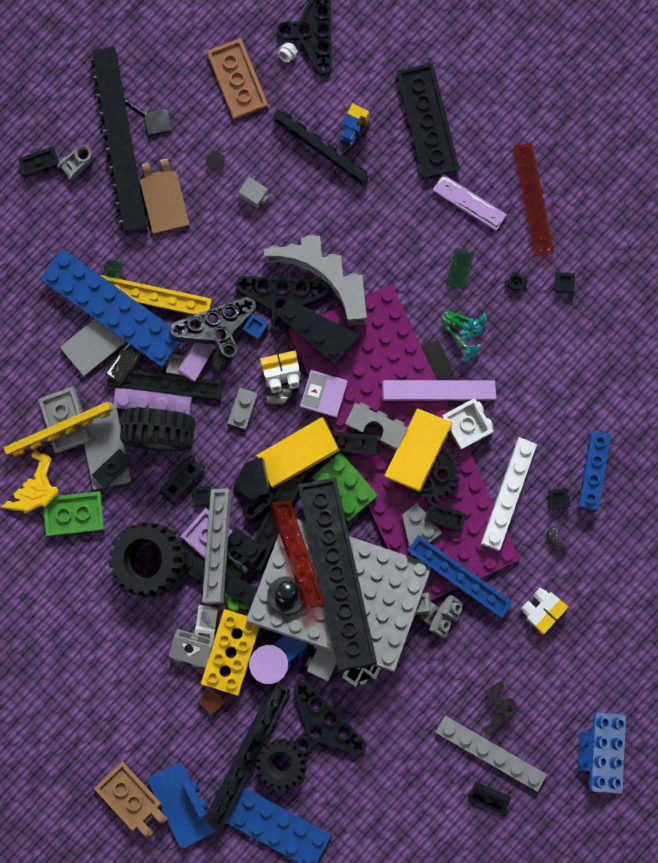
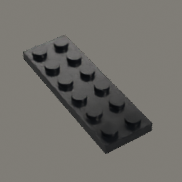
(427, 120)

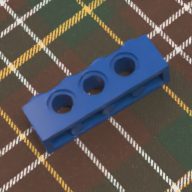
(594, 471)

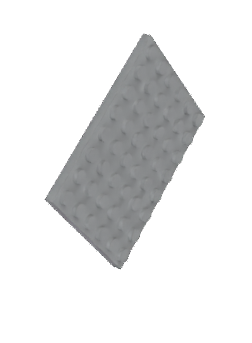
(390, 593)

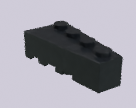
(320, 333)

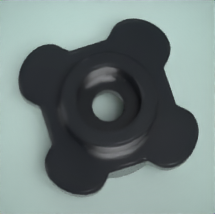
(519, 279)

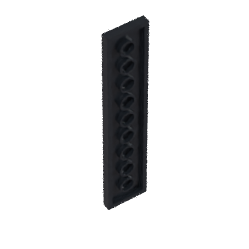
(337, 574)

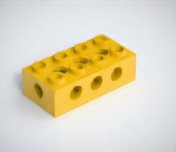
(218, 658)

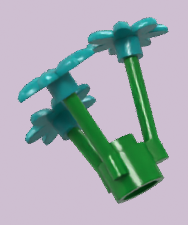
(453, 321)

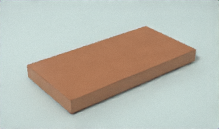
(237, 79)

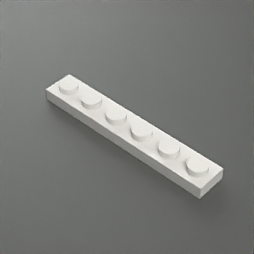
(508, 494)

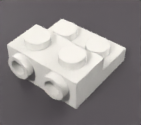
(468, 423)

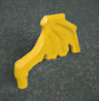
(36, 491)

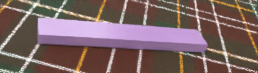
(438, 390)

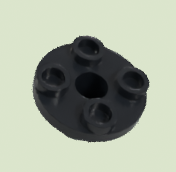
(284, 596)

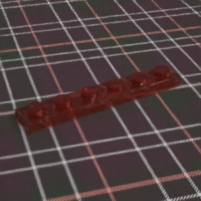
(533, 199)
(297, 554)

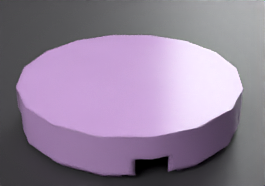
(268, 664)

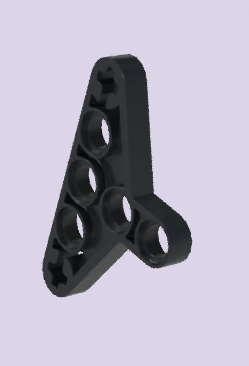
(313, 39)
(271, 296)
(207, 331)
(329, 731)

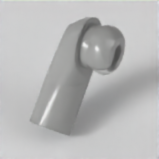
(282, 397)

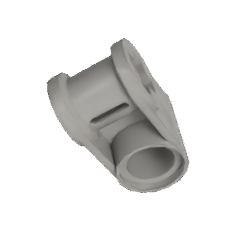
(74, 161)

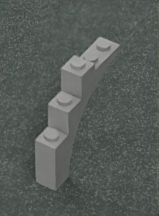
(329, 268)

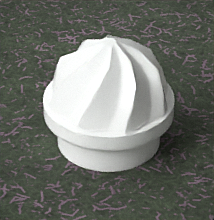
(287, 52)

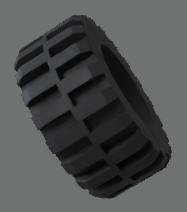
(157, 429)
(124, 555)

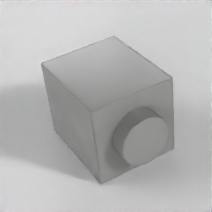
(254, 193)

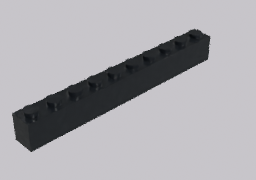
(120, 141)

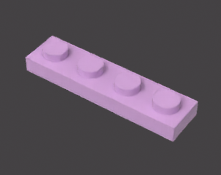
(131, 398)

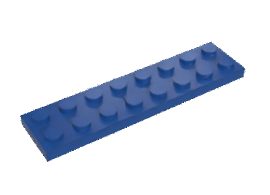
(110, 307)

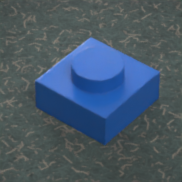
(255, 326)

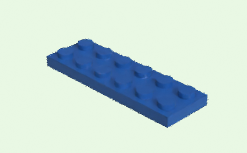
(277, 827)

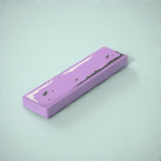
(469, 202)

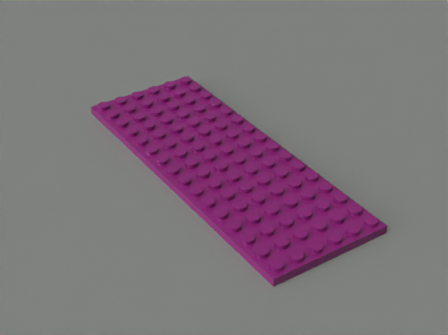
(392, 352)

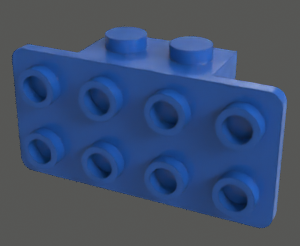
(603, 752)
(181, 804)

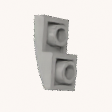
(448, 611)

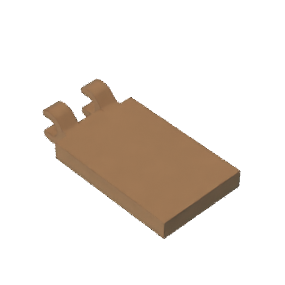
(163, 199)
(130, 799)

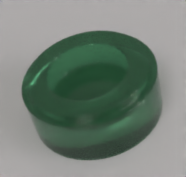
(112, 268)

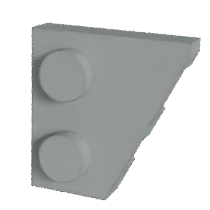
(415, 525)

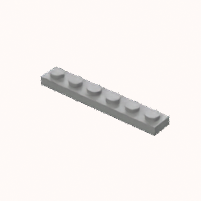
(217, 546)
(491, 753)

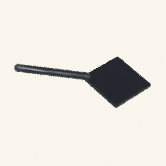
(156, 121)

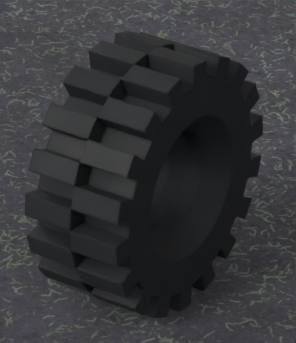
(271, 774)

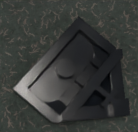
(253, 480)

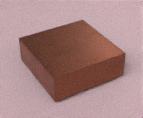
(211, 701)

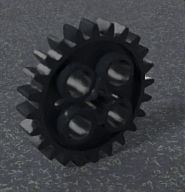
(444, 463)

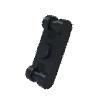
(181, 479)

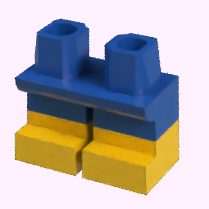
(352, 122)

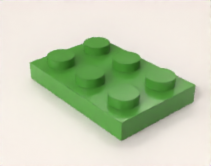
(352, 486)
(74, 514)

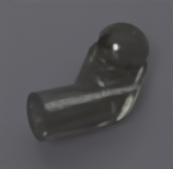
(553, 540)

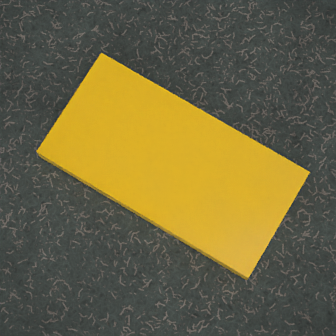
(418, 450)
(298, 452)

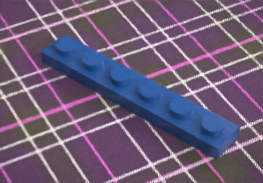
(459, 576)

